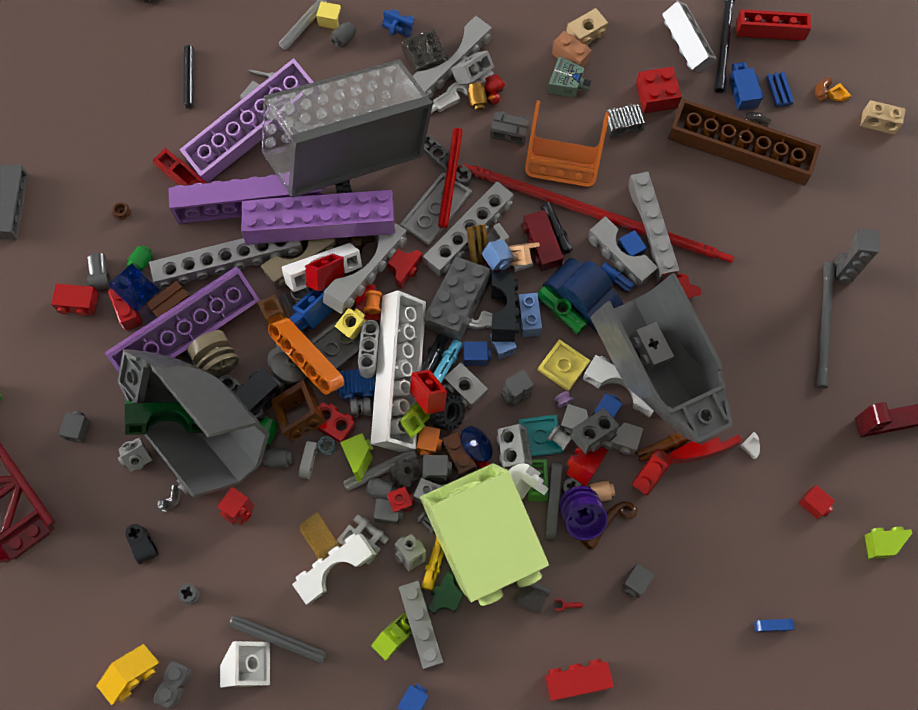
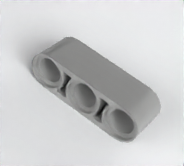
(368, 357)

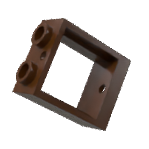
(290, 399)

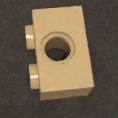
(593, 22)

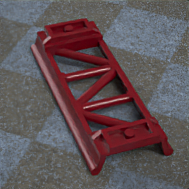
(30, 529)

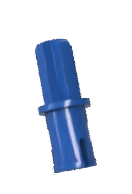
(617, 277)

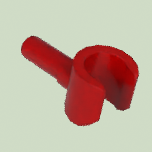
(567, 605)

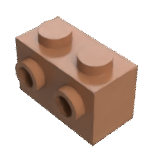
(571, 49)

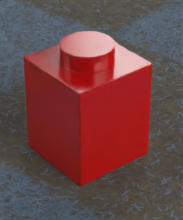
(817, 502)

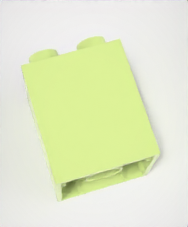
(485, 533)

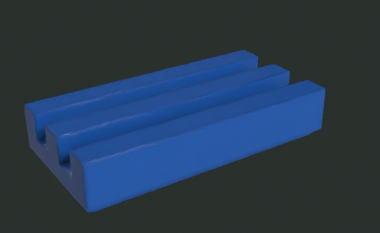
(777, 77)

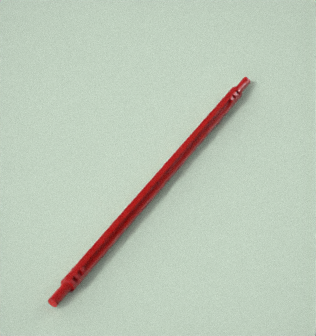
(592, 211)

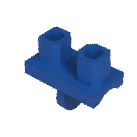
(398, 23)

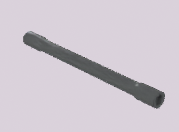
(823, 372)

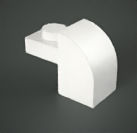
(526, 477)

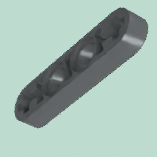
(443, 160)
(553, 500)

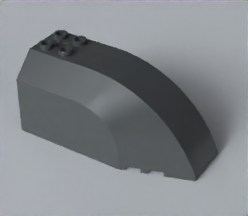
(689, 386)
(231, 437)

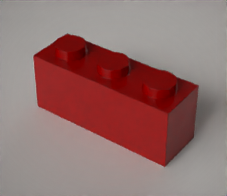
(578, 680)

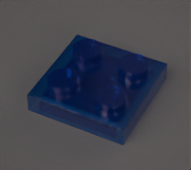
(133, 287)

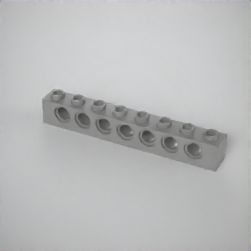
(198, 258)

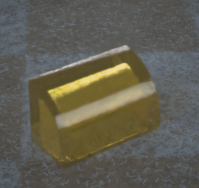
(318, 536)

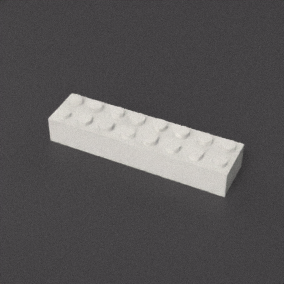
(398, 356)

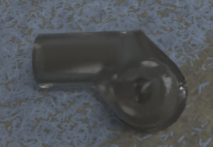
(759, 117)
(171, 501)

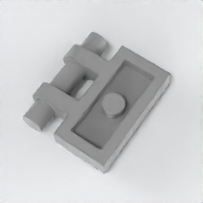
(364, 524)

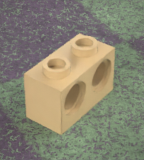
(882, 117)

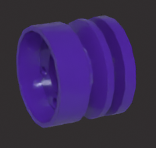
(583, 513)

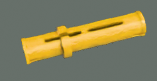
(433, 566)

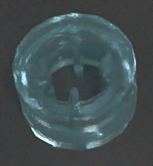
(322, 442)

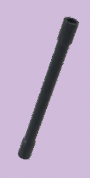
(720, 83)

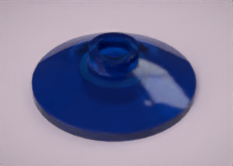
(476, 444)

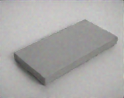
(424, 217)

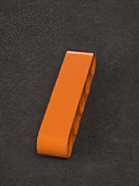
(306, 356)

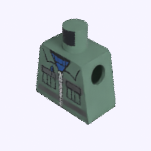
(567, 79)

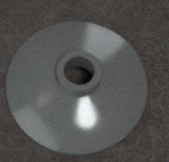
(286, 369)

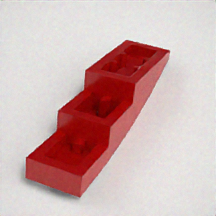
(694, 451)

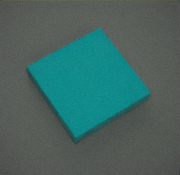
(538, 432)

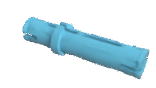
(448, 358)

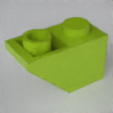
(886, 543)
(393, 637)

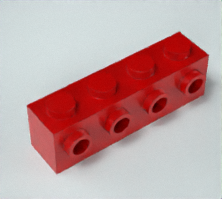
(773, 24)

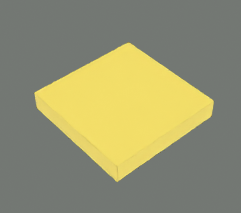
(563, 365)

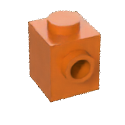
(429, 441)

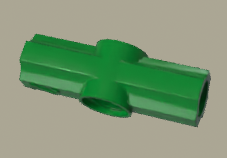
(570, 318)

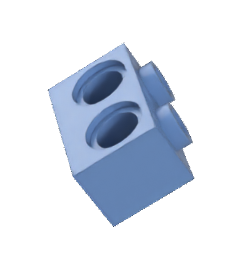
(529, 315)

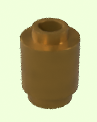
(477, 96)

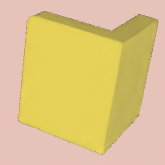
(328, 15)

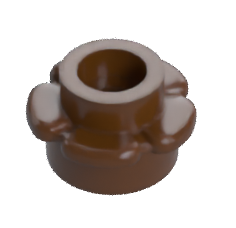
(118, 207)

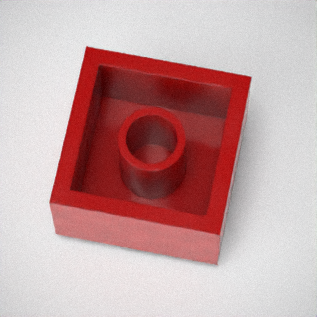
(658, 90)

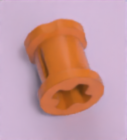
(373, 302)

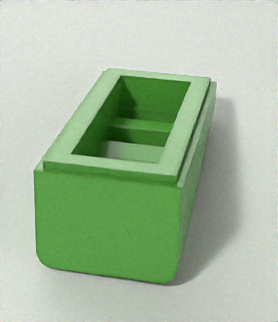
(533, 494)

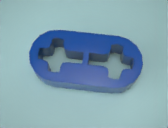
(774, 625)

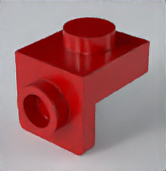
(401, 499)

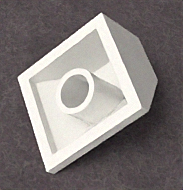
(246, 665)

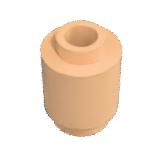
(603, 489)

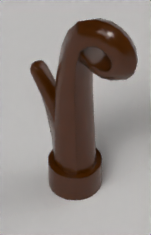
(612, 513)

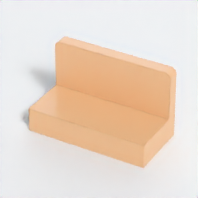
(522, 253)

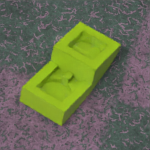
(414, 419)

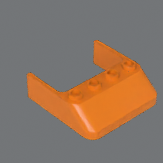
(563, 160)

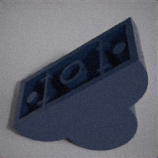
(584, 287)

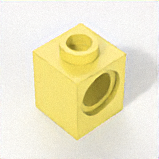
(343, 323)

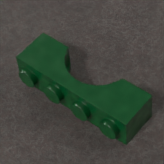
(142, 416)

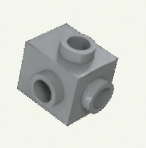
(134, 455)
(409, 552)

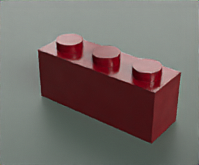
(540, 230)

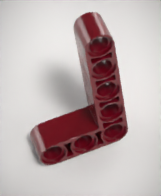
(879, 419)

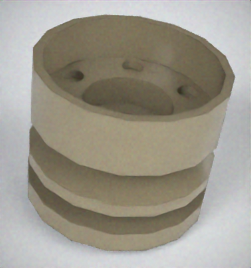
(213, 353)

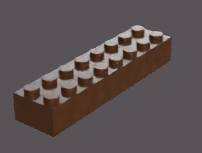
(744, 142)

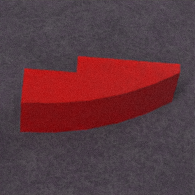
(176, 169)

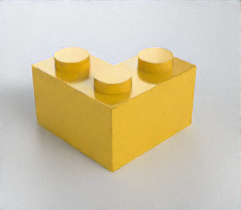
(127, 673)

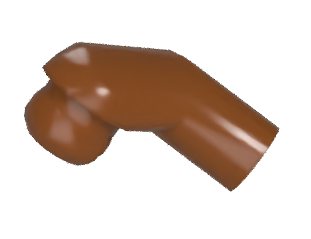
(820, 89)

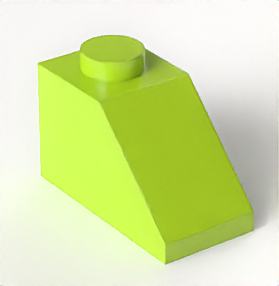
(358, 455)

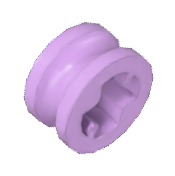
(563, 399)

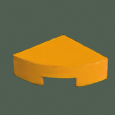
(838, 93)

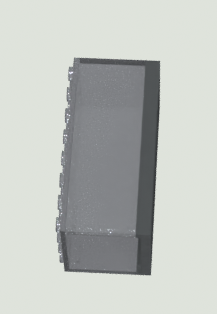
(344, 127)

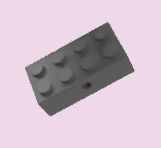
(457, 298)

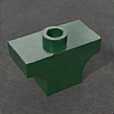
(446, 595)

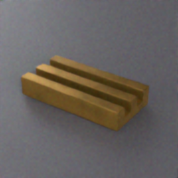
(480, 242)

